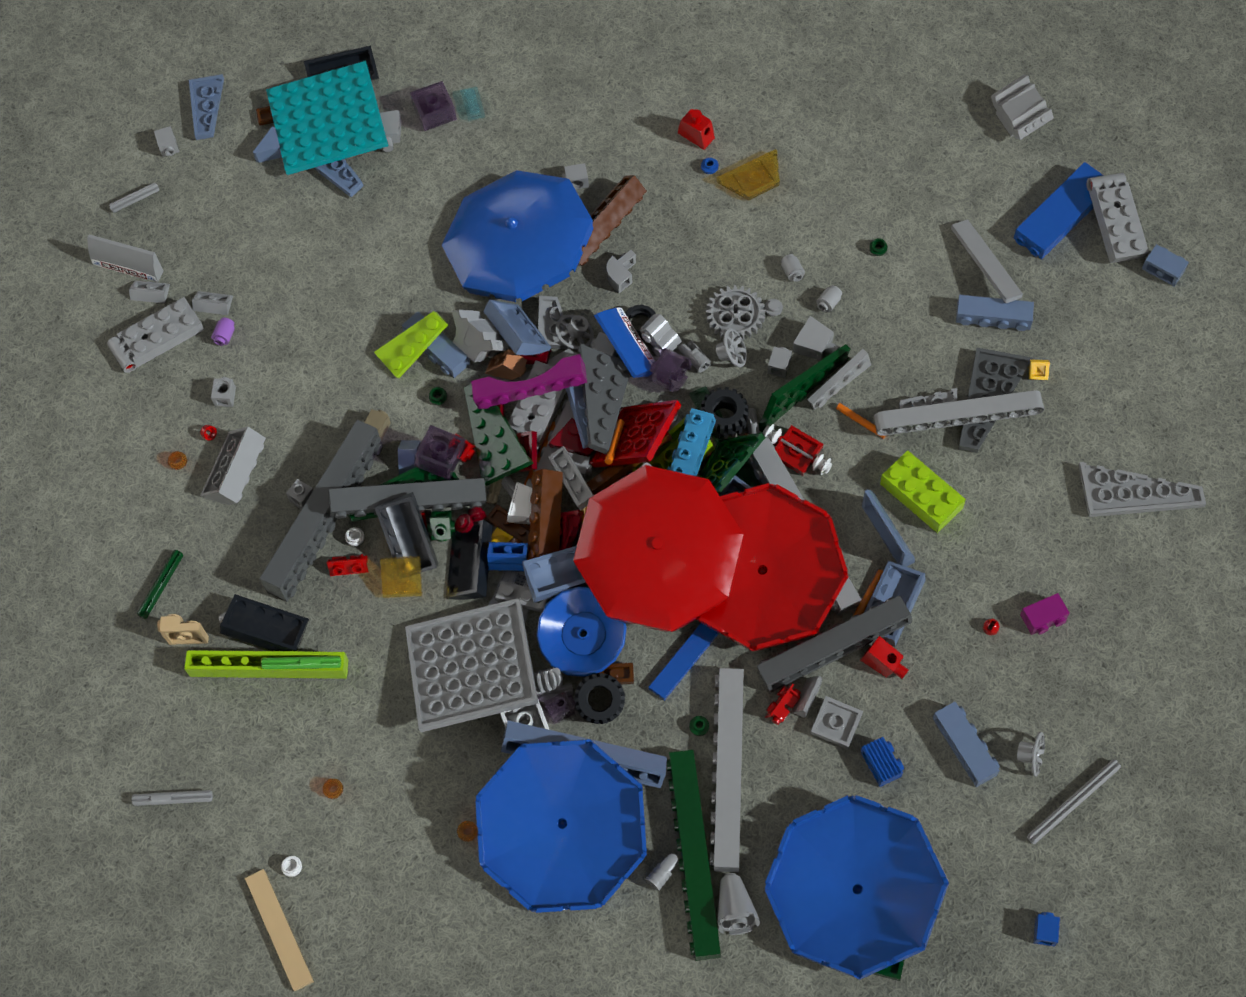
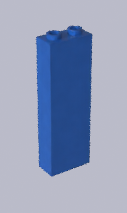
(1057, 214)

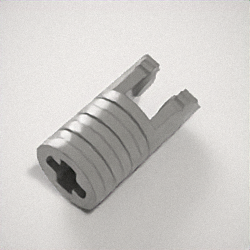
(697, 357)
(662, 872)

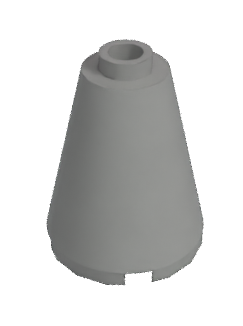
(735, 909)

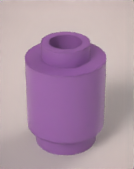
(223, 331)

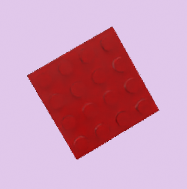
(641, 434)

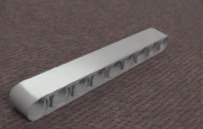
(958, 413)

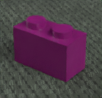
(1044, 614)

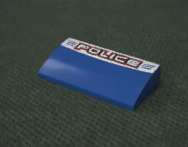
(626, 341)

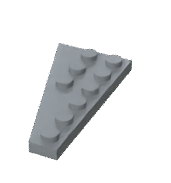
(1127, 492)

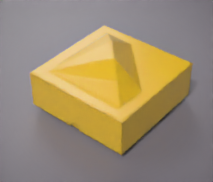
(1039, 369)
(500, 536)

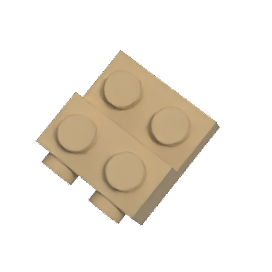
(178, 632)

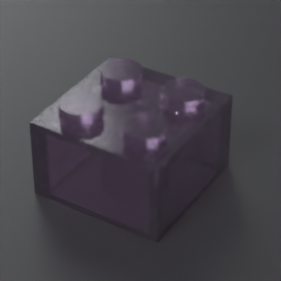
(433, 105)
(439, 452)

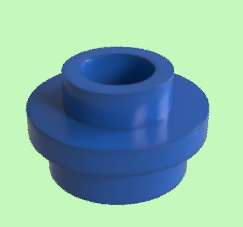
(709, 169)

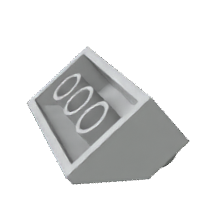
(233, 466)

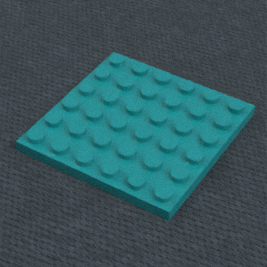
(326, 118)

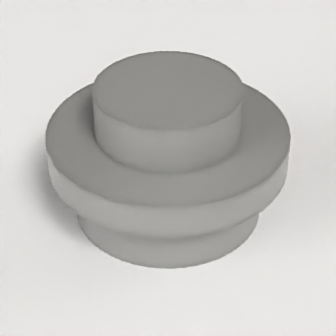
(773, 307)

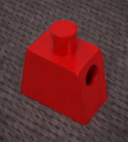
(696, 128)
(884, 659)

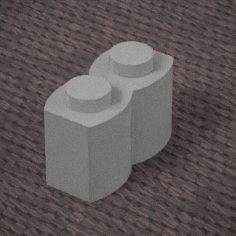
(659, 334)

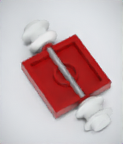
(798, 450)

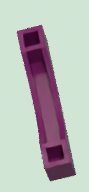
(565, 374)

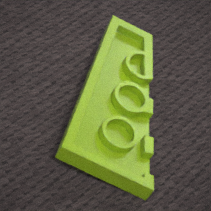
(410, 344)

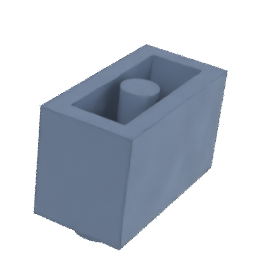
(1165, 265)

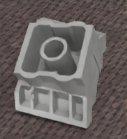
(1021, 107)
(477, 336)

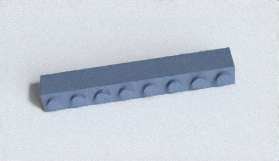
(643, 766)

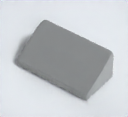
(149, 291)
(212, 302)
(807, 696)

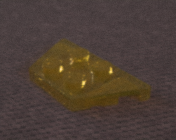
(753, 177)

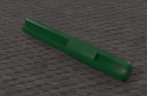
(160, 584)

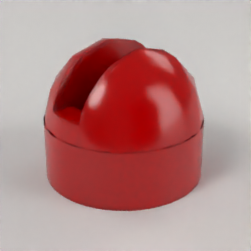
(213, 432)
(993, 631)

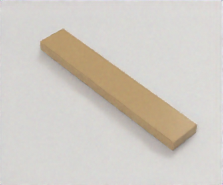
(279, 930)

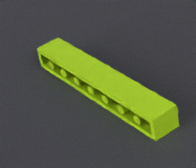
(248, 664)

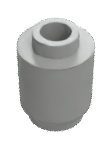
(792, 268)
(829, 298)

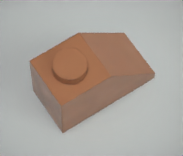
(506, 365)

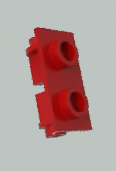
(343, 566)
(787, 697)

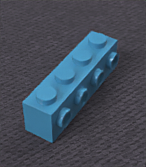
(692, 442)

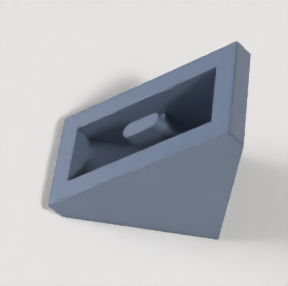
(268, 147)
(406, 455)

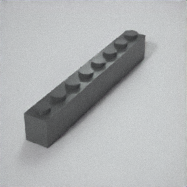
(428, 496)
(834, 643)

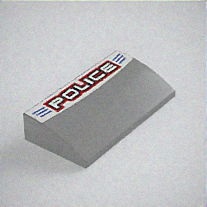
(124, 258)

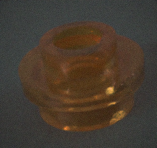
(173, 457)
(328, 784)
(464, 825)

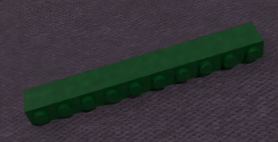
(694, 856)

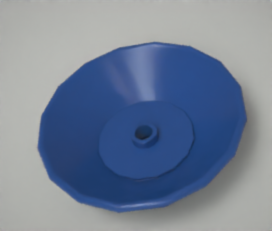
(561, 639)

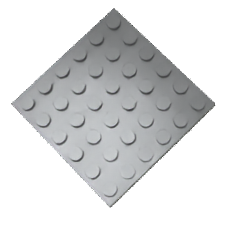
(470, 665)

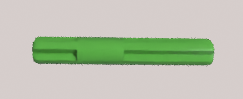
(301, 662)

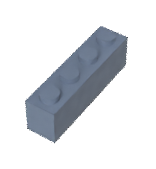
(994, 312)
(442, 351)
(966, 744)

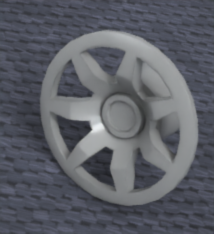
(576, 329)
(729, 350)
(1030, 752)

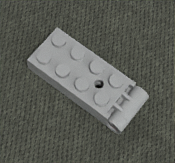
(1117, 217)
(155, 335)
(540, 406)

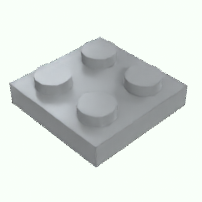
(836, 722)

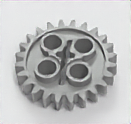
(735, 299)

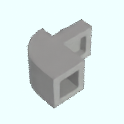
(617, 270)

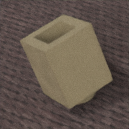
(379, 420)

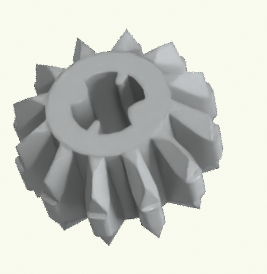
(548, 679)

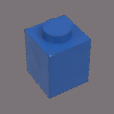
(1046, 929)

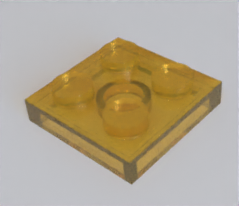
(401, 577)

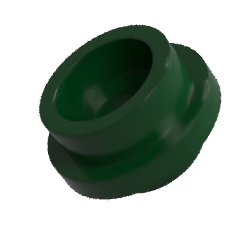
(878, 243)
(438, 391)
(699, 731)

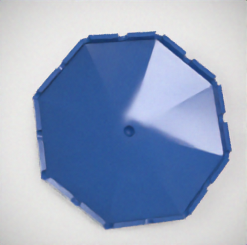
(518, 235)
(561, 825)
(856, 886)

